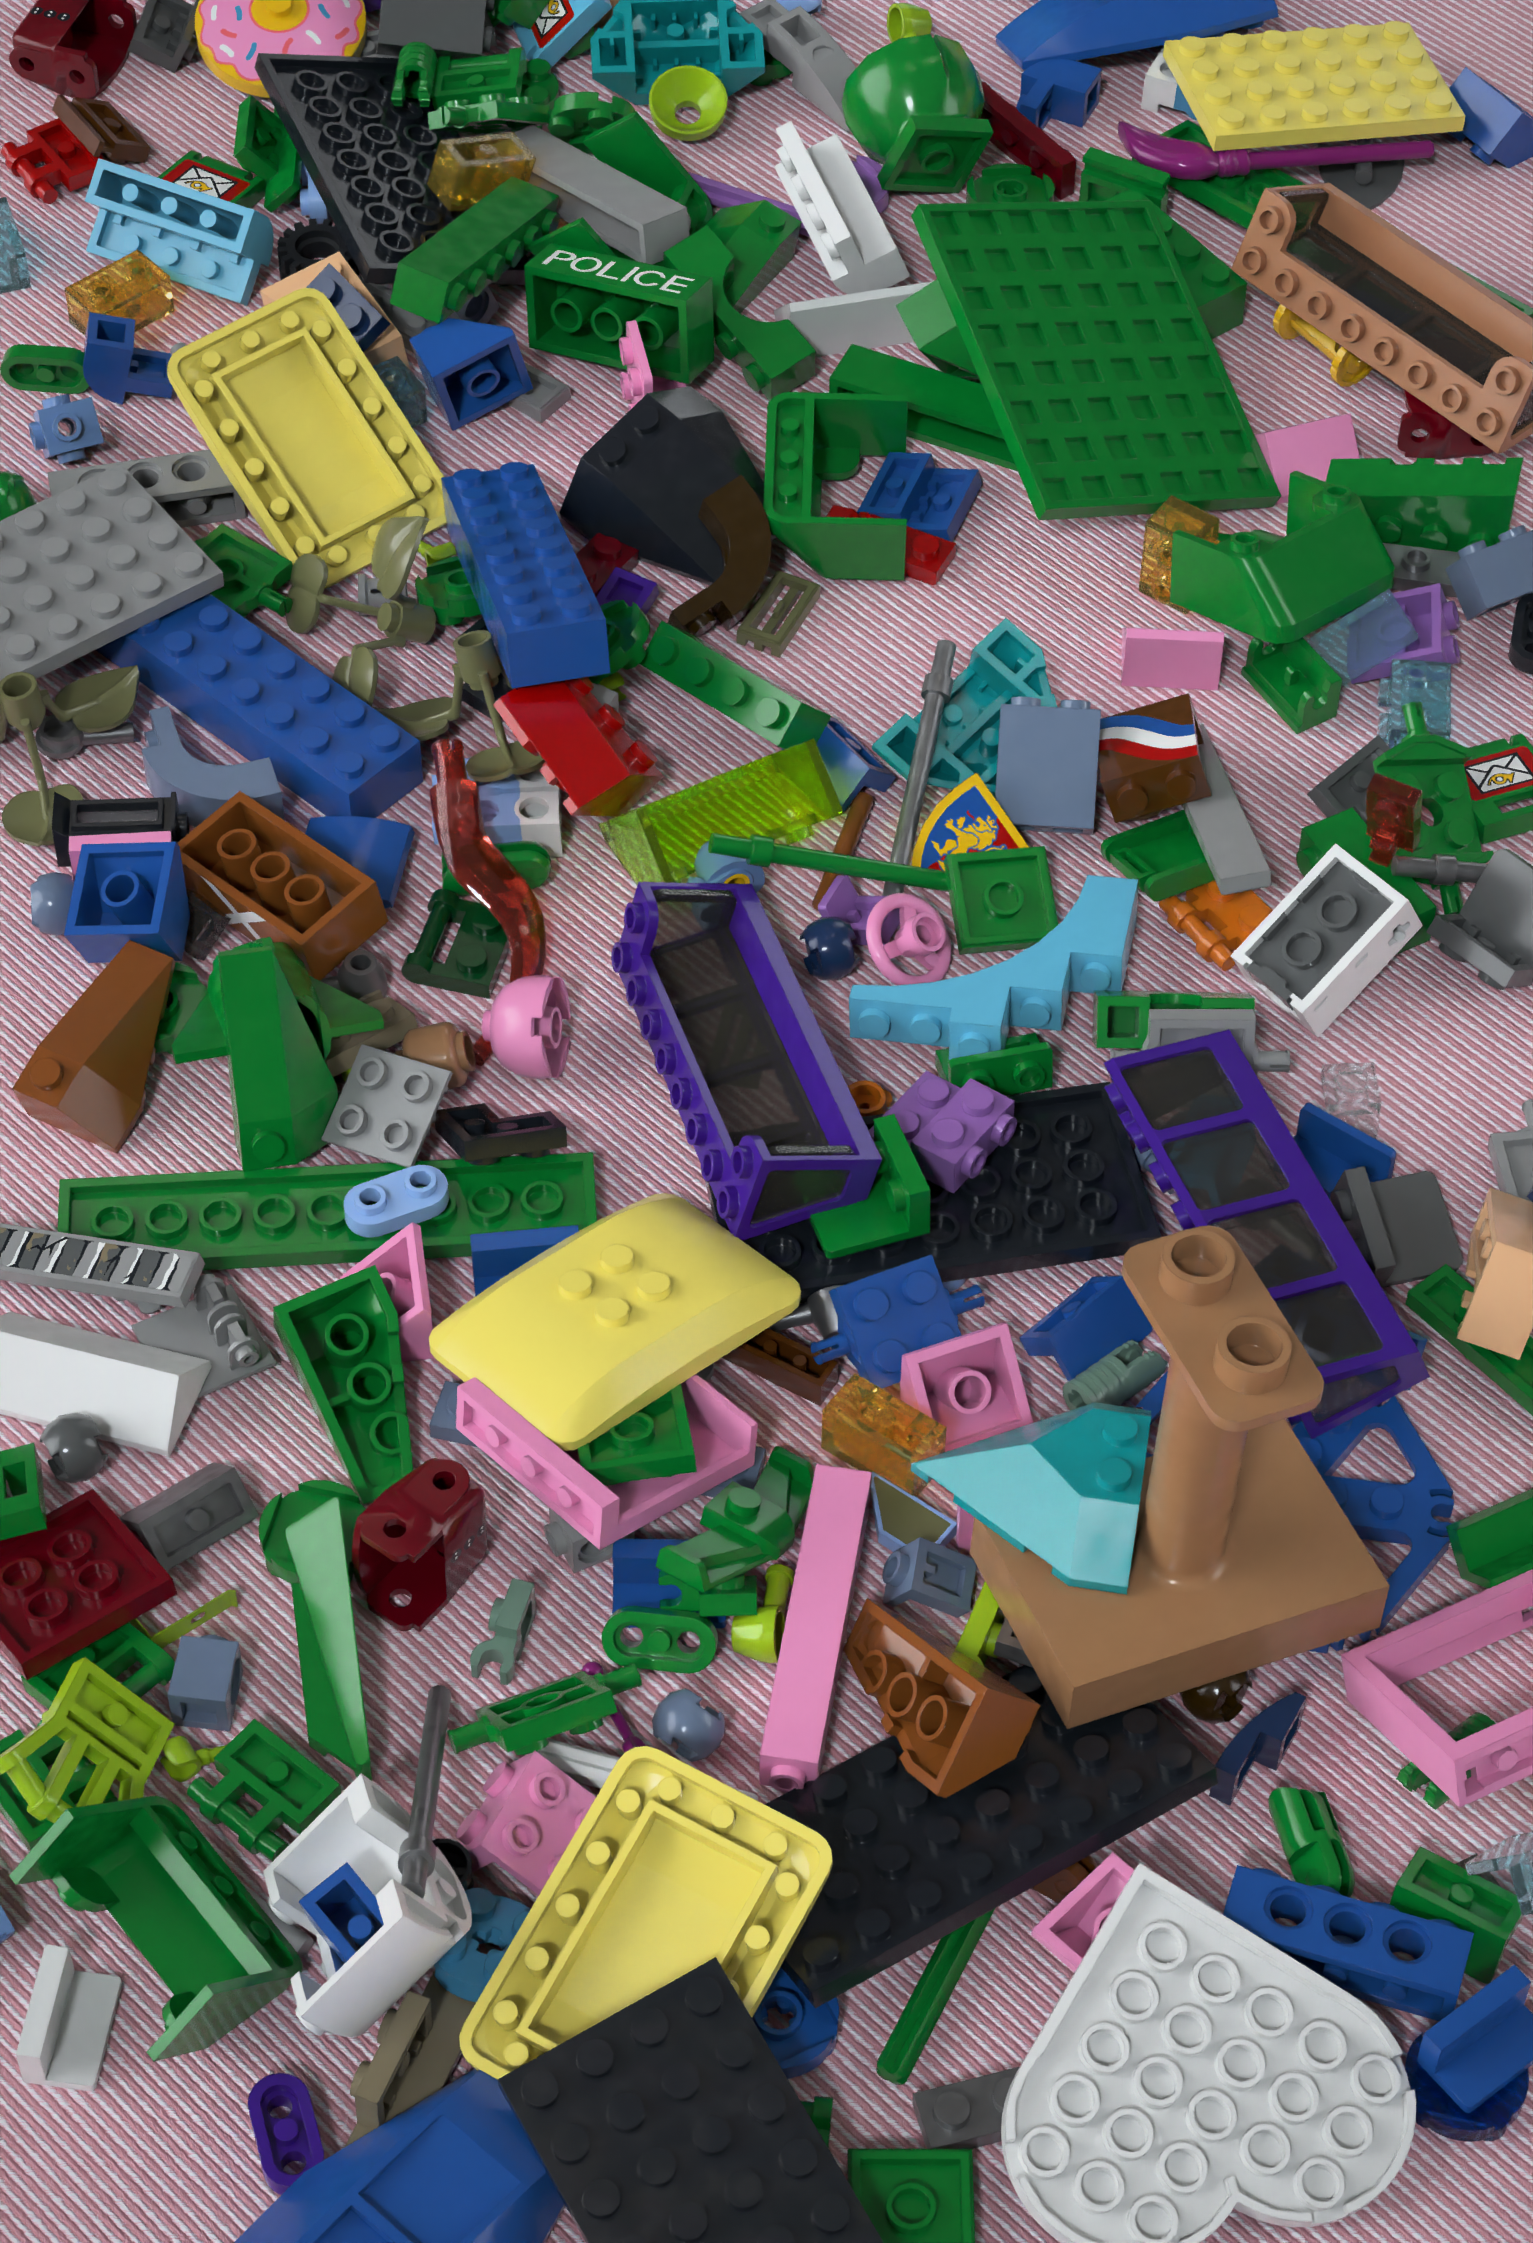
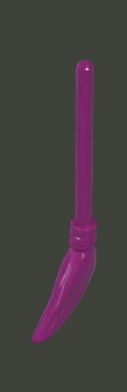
(1197, 161)

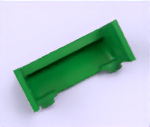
(640, 154)
(822, 439)
(1295, 585)
(175, 1906)

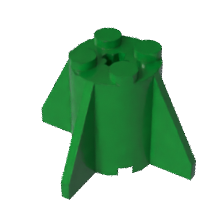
(324, 1008)

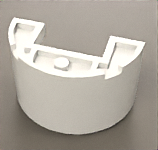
(366, 1832)

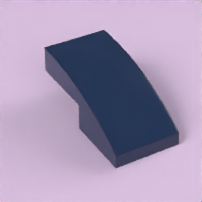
(1260, 1741)

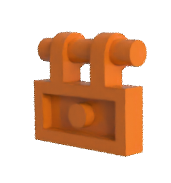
(1230, 915)

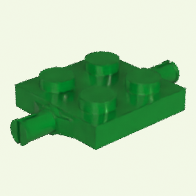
(489, 115)
(248, 571)
(531, 1717)

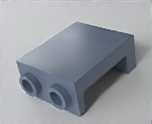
(1048, 765)

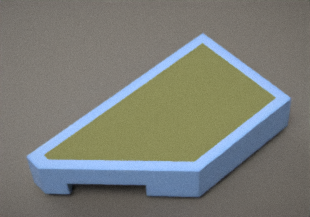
(905, 1518)

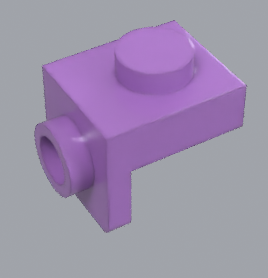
(843, 902)

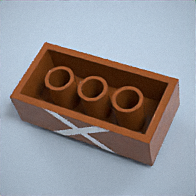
(281, 884)

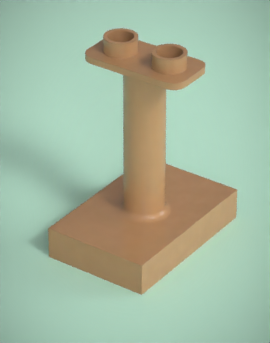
(1234, 1526)

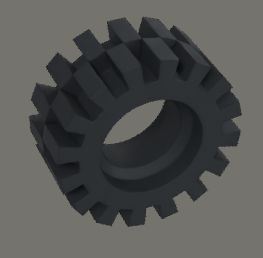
(308, 242)

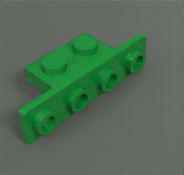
(268, 151)

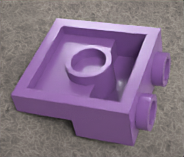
(1432, 620)
(953, 1127)

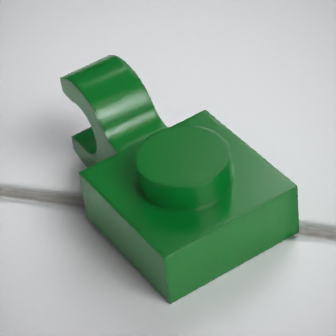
(731, 1598)

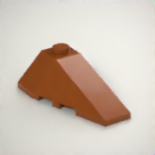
(98, 1056)
(937, 1702)

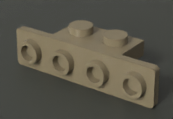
(413, 2057)

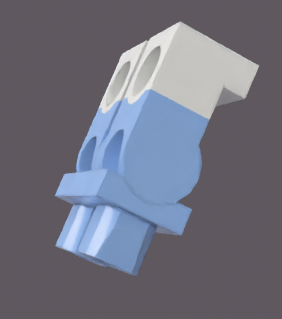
(520, 810)

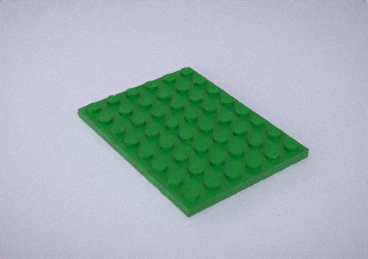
(1094, 357)

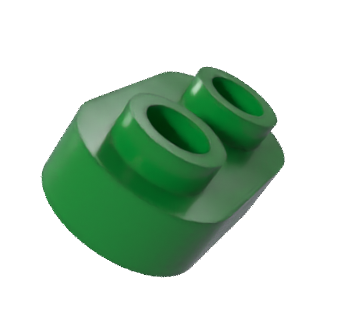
(44, 369)
(661, 1640)

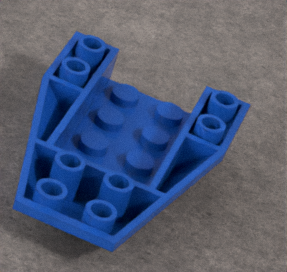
(1108, 27)
(430, 2175)

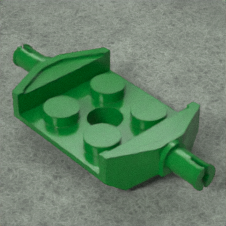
(1439, 771)

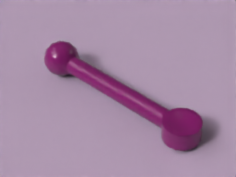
(630, 1740)

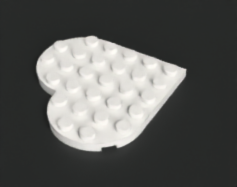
(1200, 2082)

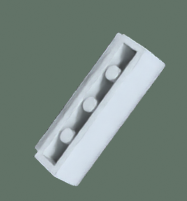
(838, 214)

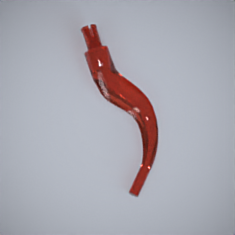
(483, 868)

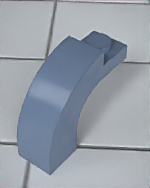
(201, 785)

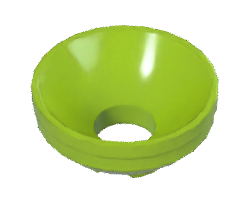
(688, 88)

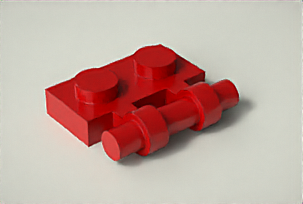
(64, 157)

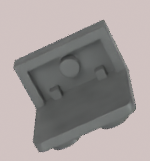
(1494, 924)
(1397, 1224)

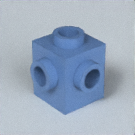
(82, 424)

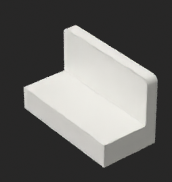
(67, 2023)

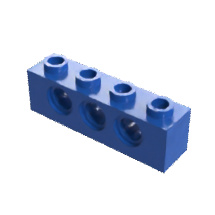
(1364, 1968)

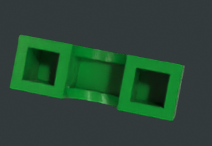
(1122, 1016)

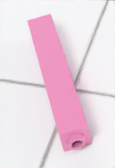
(815, 1628)

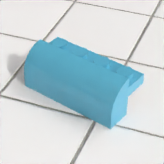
(181, 230)

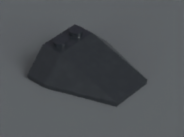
(651, 479)

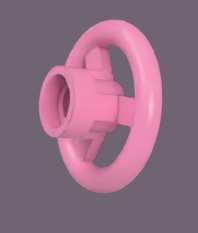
(917, 938)

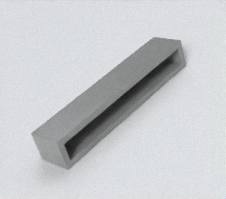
(613, 204)

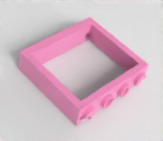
(1375, 1669)

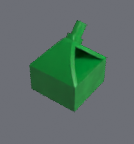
(936, 331)

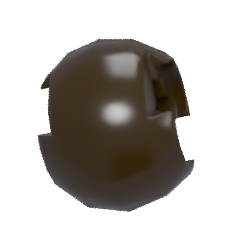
(1217, 1700)

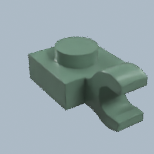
(511, 1622)

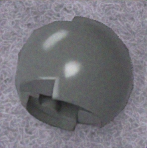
(73, 1447)

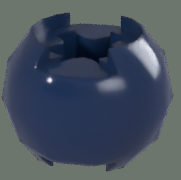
(829, 948)

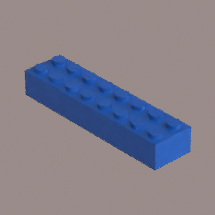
(525, 575)
(273, 706)

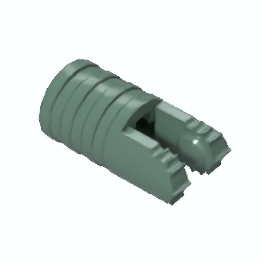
(1115, 1377)

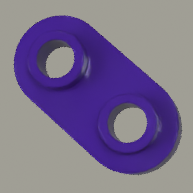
(286, 2138)

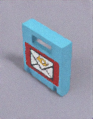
(560, 28)

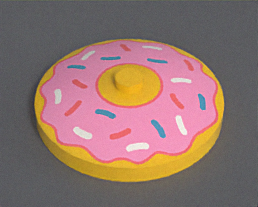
(237, 30)

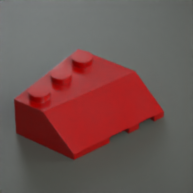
(581, 746)

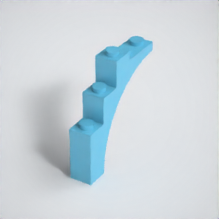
(1027, 991)

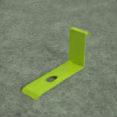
(184, 1625)

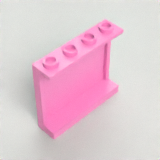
(603, 1514)

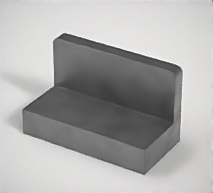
(192, 1514)

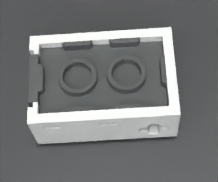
(1327, 940)

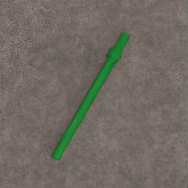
(763, 851)

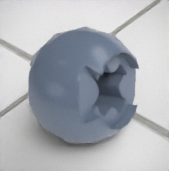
(51, 902)
(689, 1725)

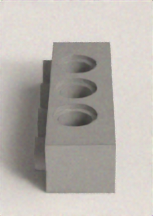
(184, 485)

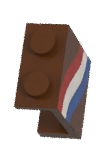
(1151, 758)

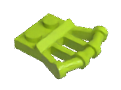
(97, 1721)

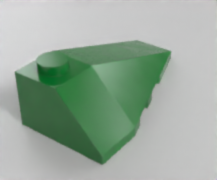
(762, 245)
(274, 1064)
(352, 1372)

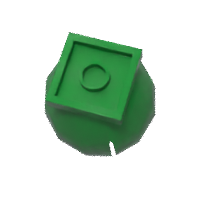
(918, 113)

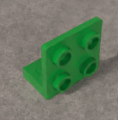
(895, 1205)

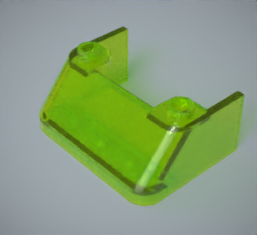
(764, 798)

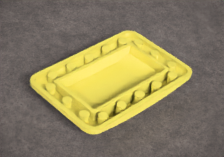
(307, 431)
(614, 1317)
(642, 1895)

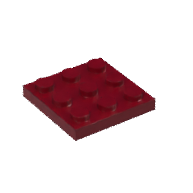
(73, 1584)

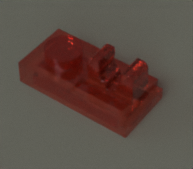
(1392, 818)

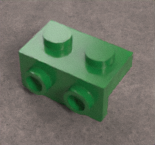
(1017, 1069)

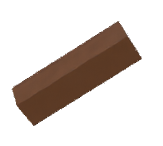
(786, 1365)

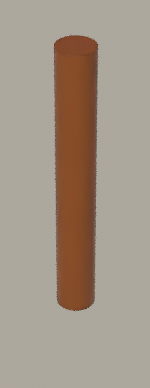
(847, 838)

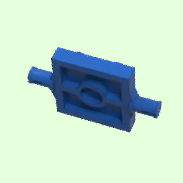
(893, 1316)

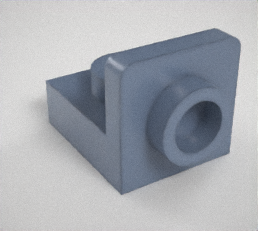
(930, 1577)

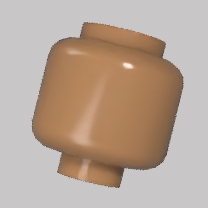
(441, 1047)

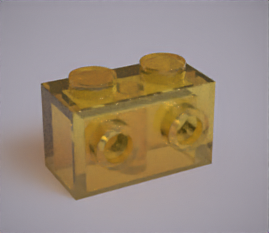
(477, 165)
(124, 289)
(1157, 544)
(880, 1433)

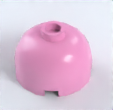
(528, 1026)

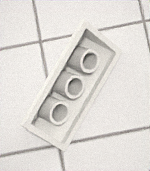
(854, 318)
(126, 1387)

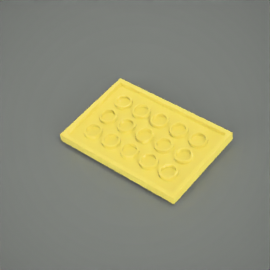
(1312, 86)

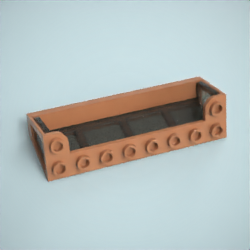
(1395, 307)

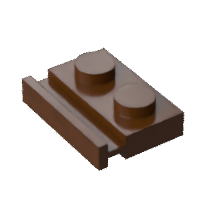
(101, 129)

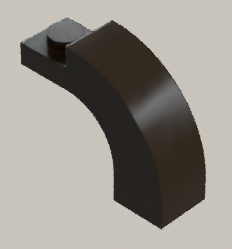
(744, 537)

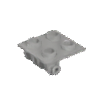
(387, 1106)
(211, 1329)

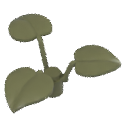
(400, 619)
(93, 704)
(429, 718)

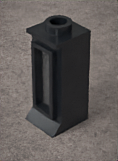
(114, 817)

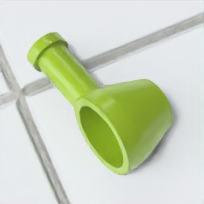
(907, 21)
(762, 1634)

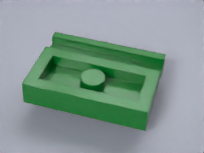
(1110, 175)

